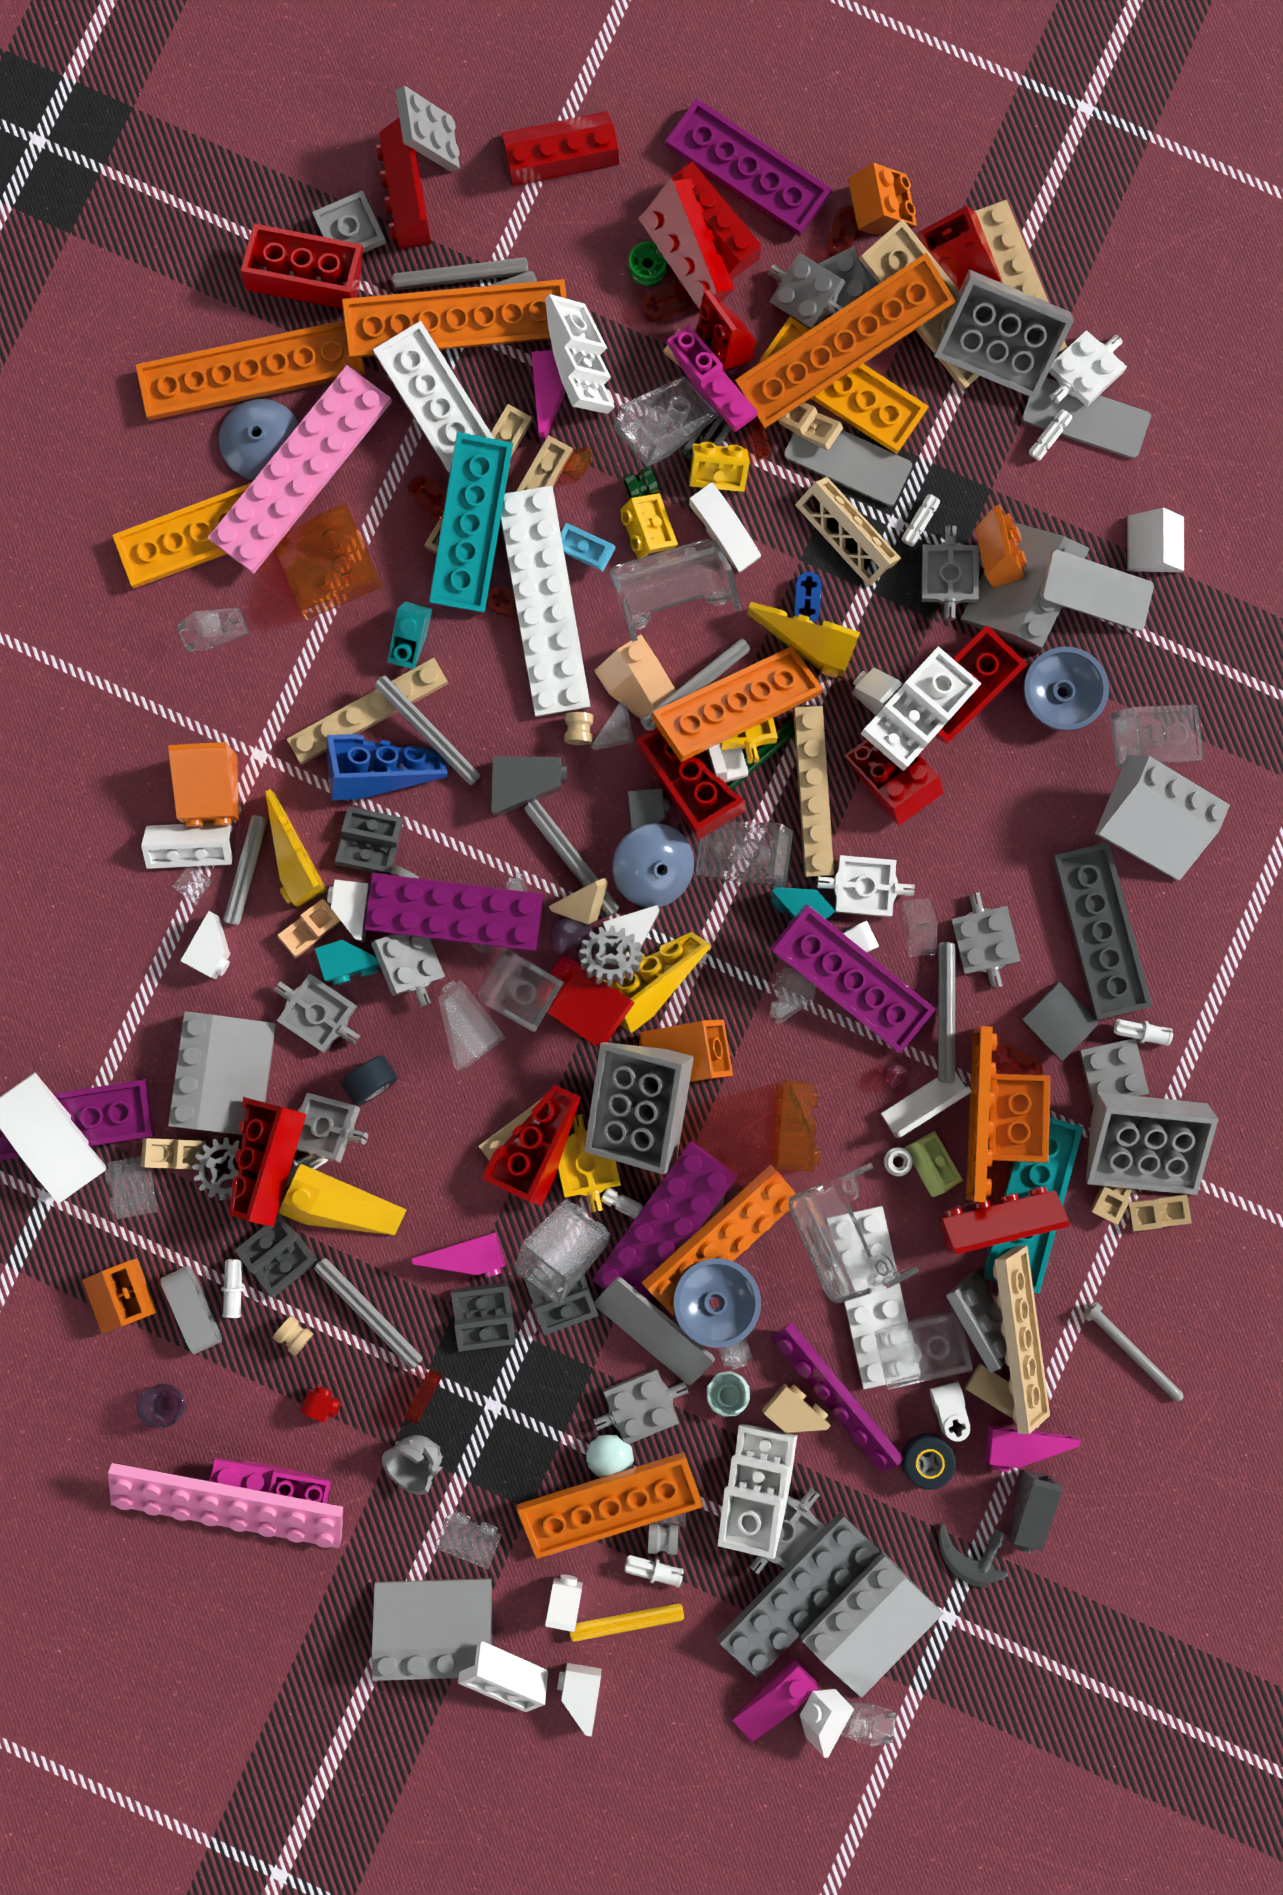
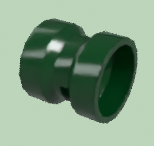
(641, 483)

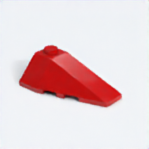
(533, 1152)

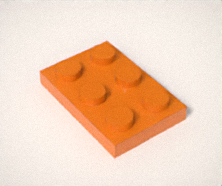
(1021, 1118)

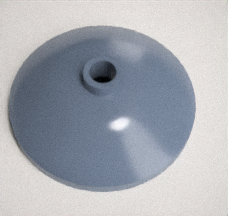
(242, 450)
(1081, 679)
(637, 863)
(737, 1298)

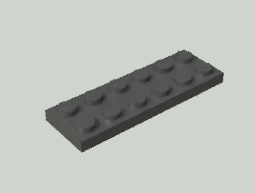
(1102, 931)
(798, 1595)

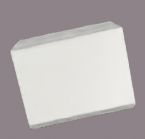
(1155, 541)

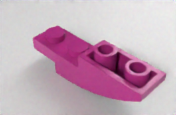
(709, 379)
(270, 1479)

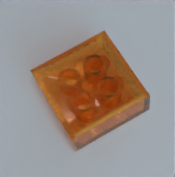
(327, 562)
(795, 1128)

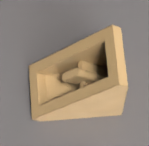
(583, 904)

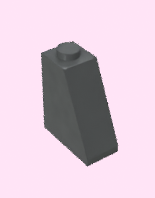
(524, 779)
(1034, 1510)

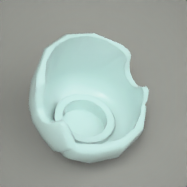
(728, 1393)
(609, 1455)

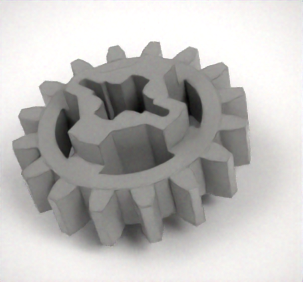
(610, 956)
(213, 1163)

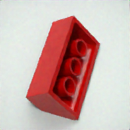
(561, 148)
(404, 188)
(732, 237)
(301, 266)
(993, 666)
(1002, 1221)

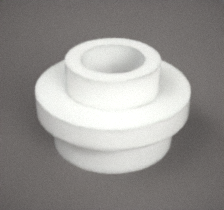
(907, 1161)

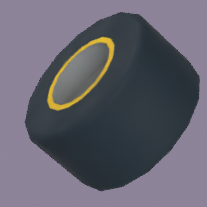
(369, 1080)
(937, 1467)

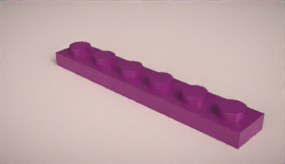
(837, 1397)

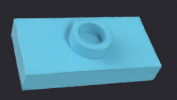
(586, 547)

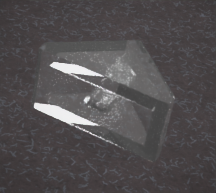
(616, 730)
(920, 927)

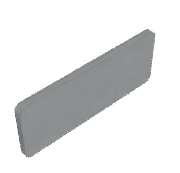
(1101, 424)
(854, 465)
(1096, 590)
(654, 1331)

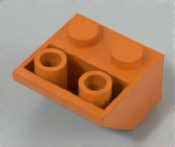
(881, 199)
(1000, 549)
(119, 1295)

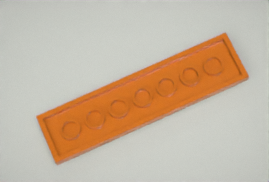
(453, 316)
(846, 340)
(245, 370)

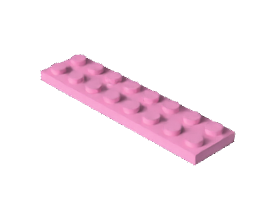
(300, 469)
(225, 1506)

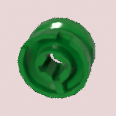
(648, 253)

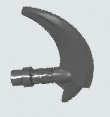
(969, 1570)

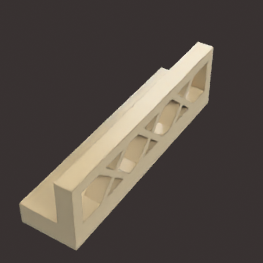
(854, 523)

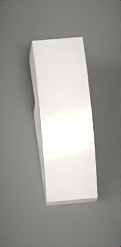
(724, 527)

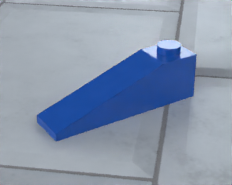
(371, 768)

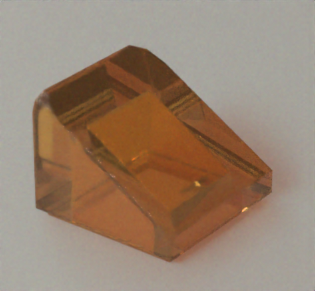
(578, 463)

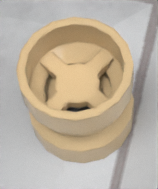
(578, 728)
(293, 1334)

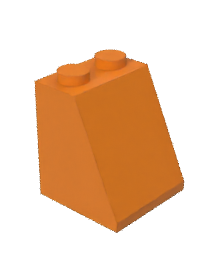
(205, 783)
(701, 1039)

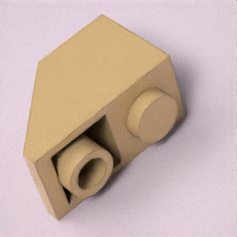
(792, 1413)

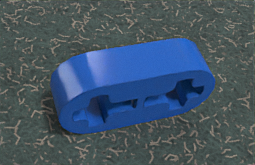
(814, 598)

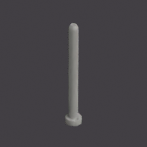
(1094, 1313)

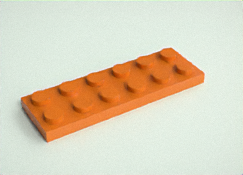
(736, 703)
(981, 1102)
(726, 1233)
(609, 1505)

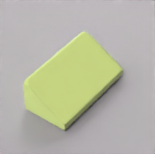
(934, 1164)

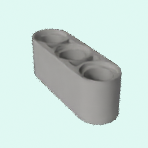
(191, 1309)

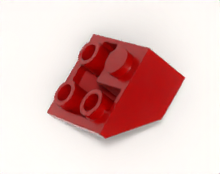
(724, 332)

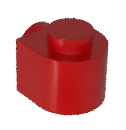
(320, 1404)

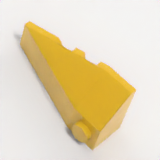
(823, 645)
(294, 865)
(659, 977)
(331, 1203)

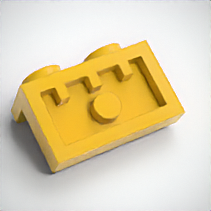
(719, 464)
(648, 525)

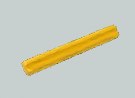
(627, 1622)

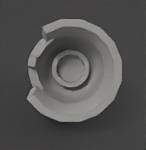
(413, 1463)

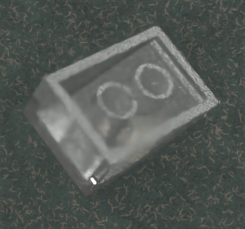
(663, 420)
(1161, 732)
(746, 853)
(923, 1349)

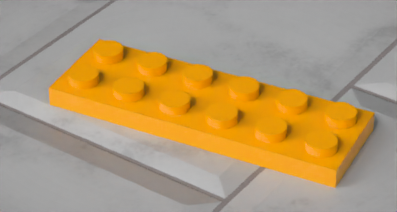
(863, 398)
(174, 540)

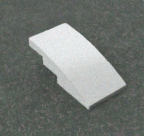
(577, 354)
(920, 708)
(47, 1138)
(757, 1491)

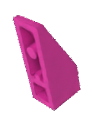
(548, 390)
(469, 1257)
(1009, 1449)
(776, 1700)

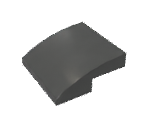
(369, 841)
(1059, 1021)
(276, 1256)
(573, 1309)
(483, 1316)

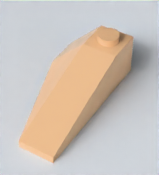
(635, 677)

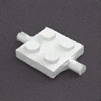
(1086, 368)
(865, 886)

